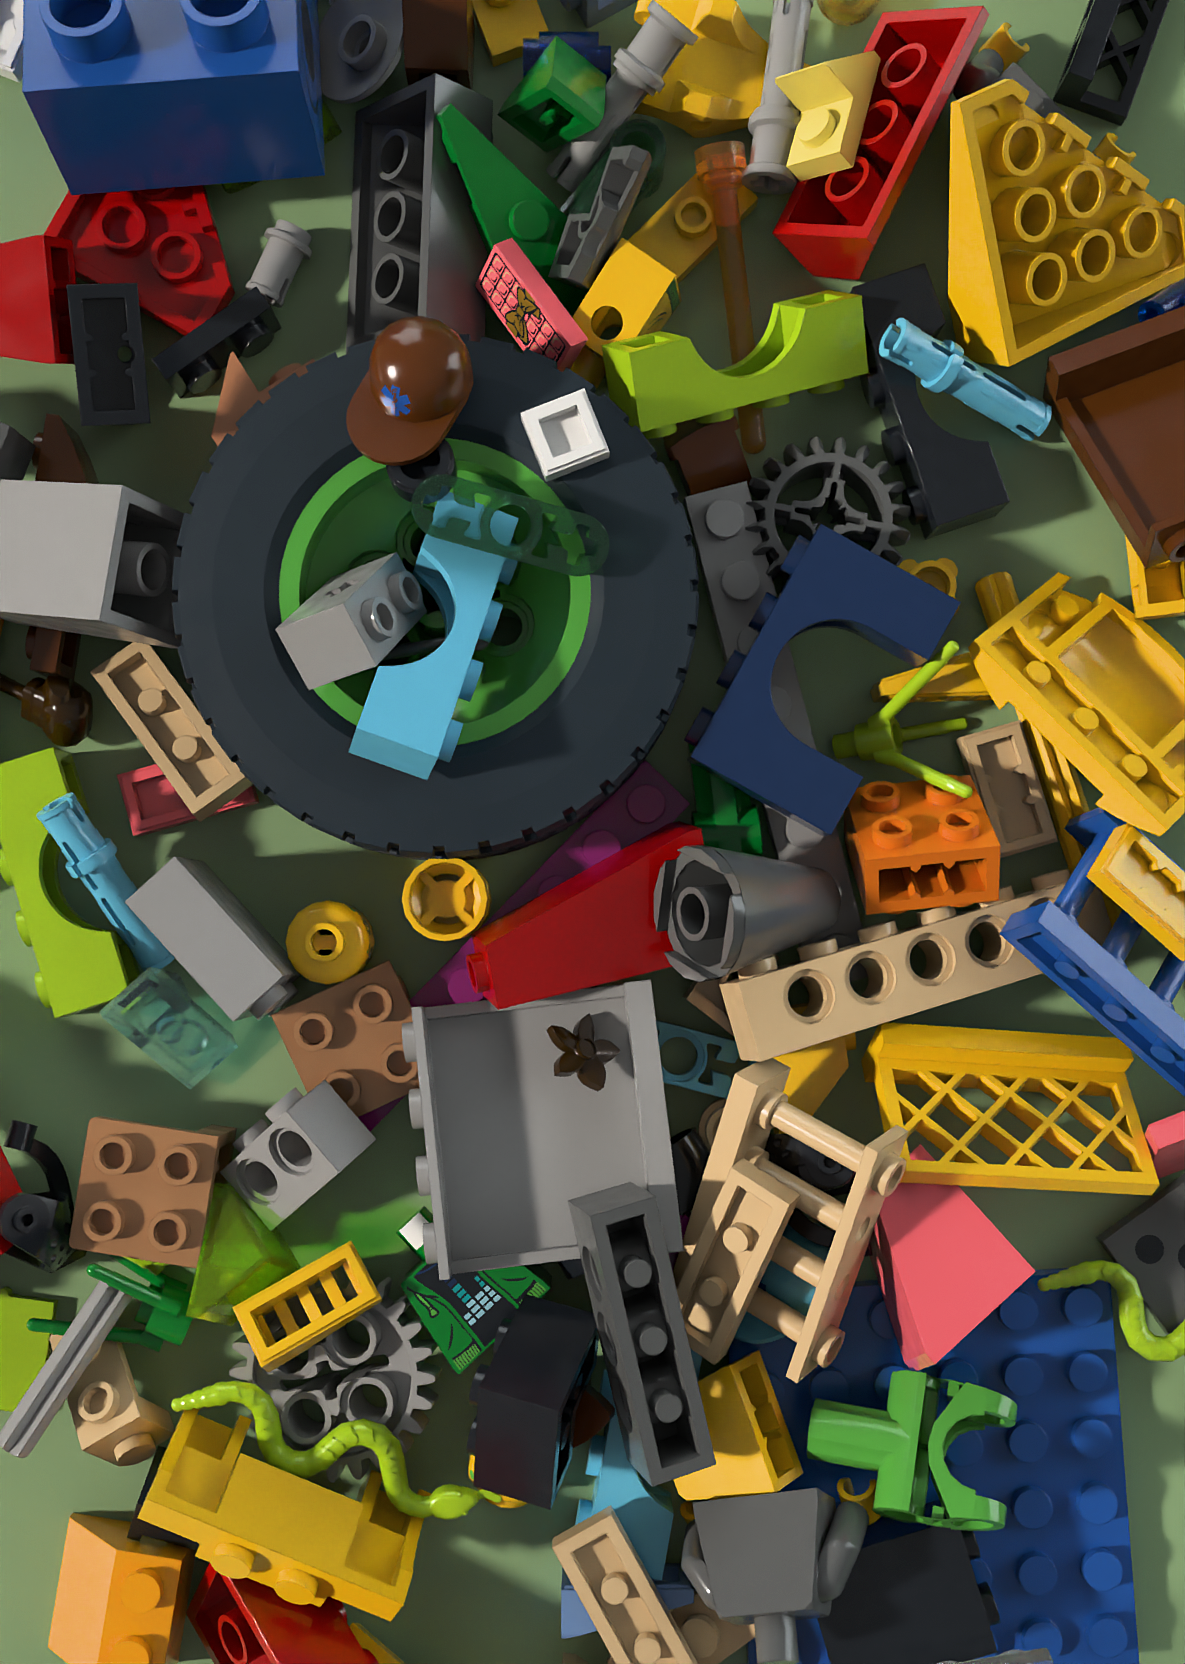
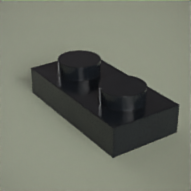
(200, 356)

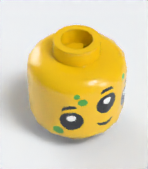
(350, 942)

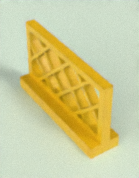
(1002, 1066)

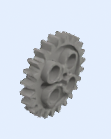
(344, 1400)

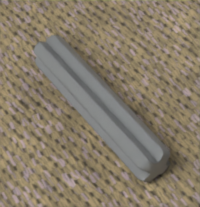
(62, 1370)

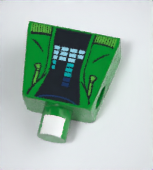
(468, 1306)

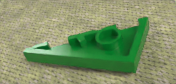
(506, 201)

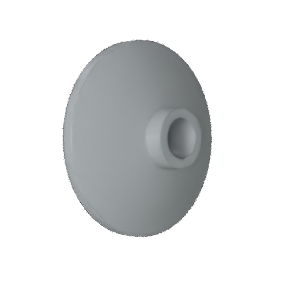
(359, 47)

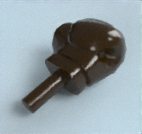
(55, 705)

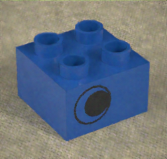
(175, 90)

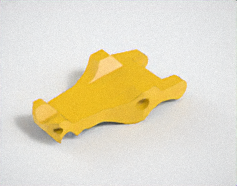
(718, 78)

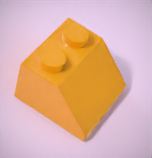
(119, 1595)

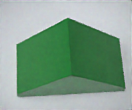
(557, 98)

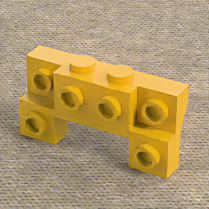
(280, 1526)

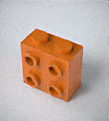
(920, 847)

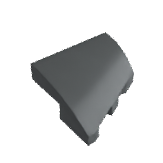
(594, 235)

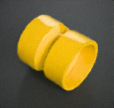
(446, 899)

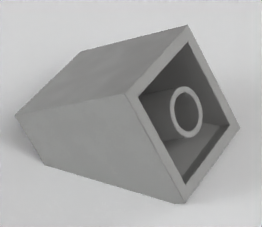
(88, 560)

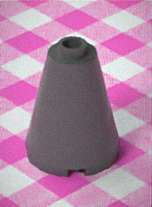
(738, 909)

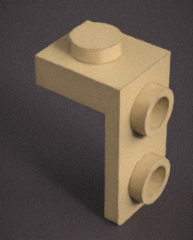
(110, 1413)

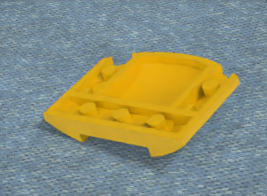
(1099, 693)

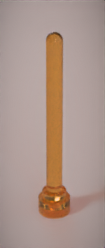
(721, 169)

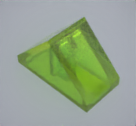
(235, 1259)

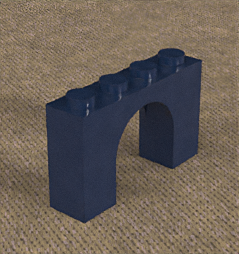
(828, 587)

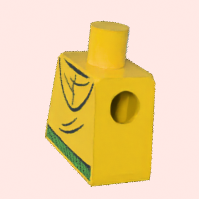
(627, 294)

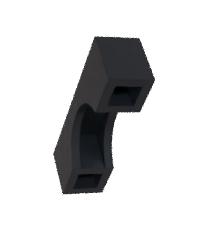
(945, 476)

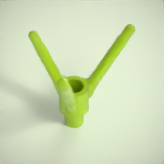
(883, 738)

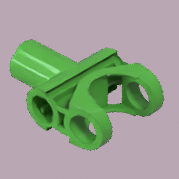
(910, 1444)

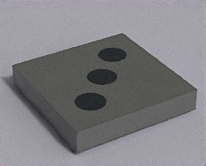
(1152, 1249)

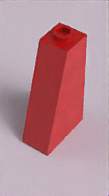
(582, 930)

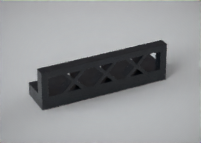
(1087, 57)

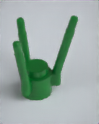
(161, 1308)

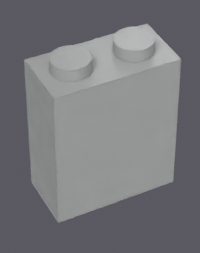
(216, 939)

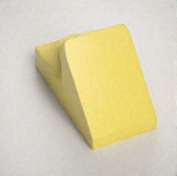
(832, 110)

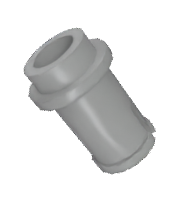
(280, 261)

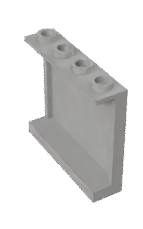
(518, 1141)

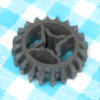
(836, 471)

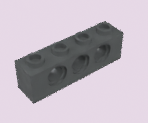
(642, 1332)

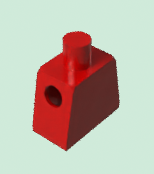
(36, 300)

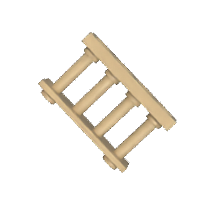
(750, 1113)

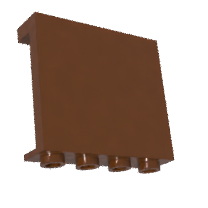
(1126, 422)

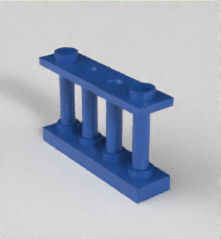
(1097, 973)

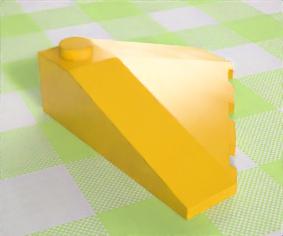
(1045, 229)

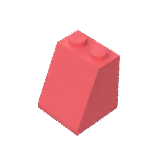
(939, 1267)

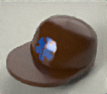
(411, 391)

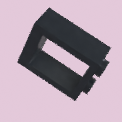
(101, 323)

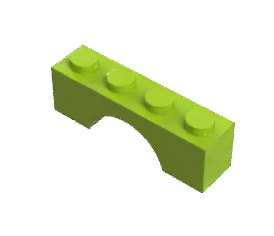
(807, 345)
(76, 960)

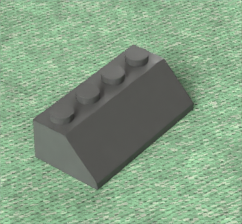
(411, 215)

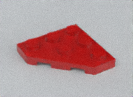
(151, 239)

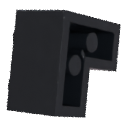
(531, 1400)

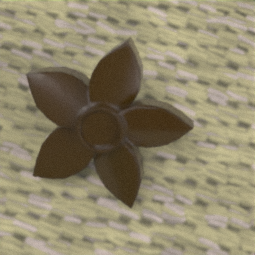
(582, 1053)

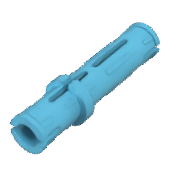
(947, 369)
(101, 872)

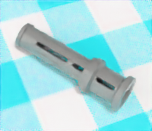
(637, 73)
(776, 118)

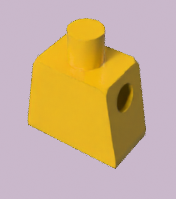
(746, 1435)

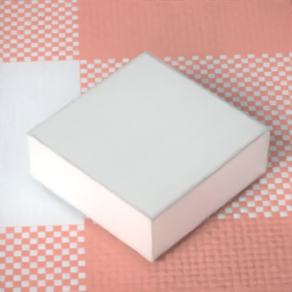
(565, 435)

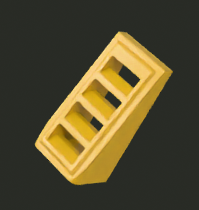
(954, 682)
(275, 1297)

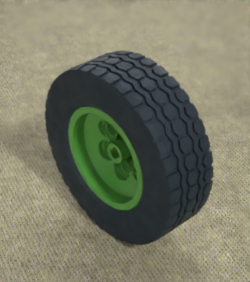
(552, 714)

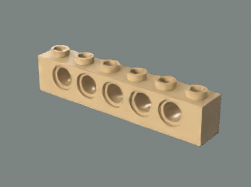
(769, 1027)

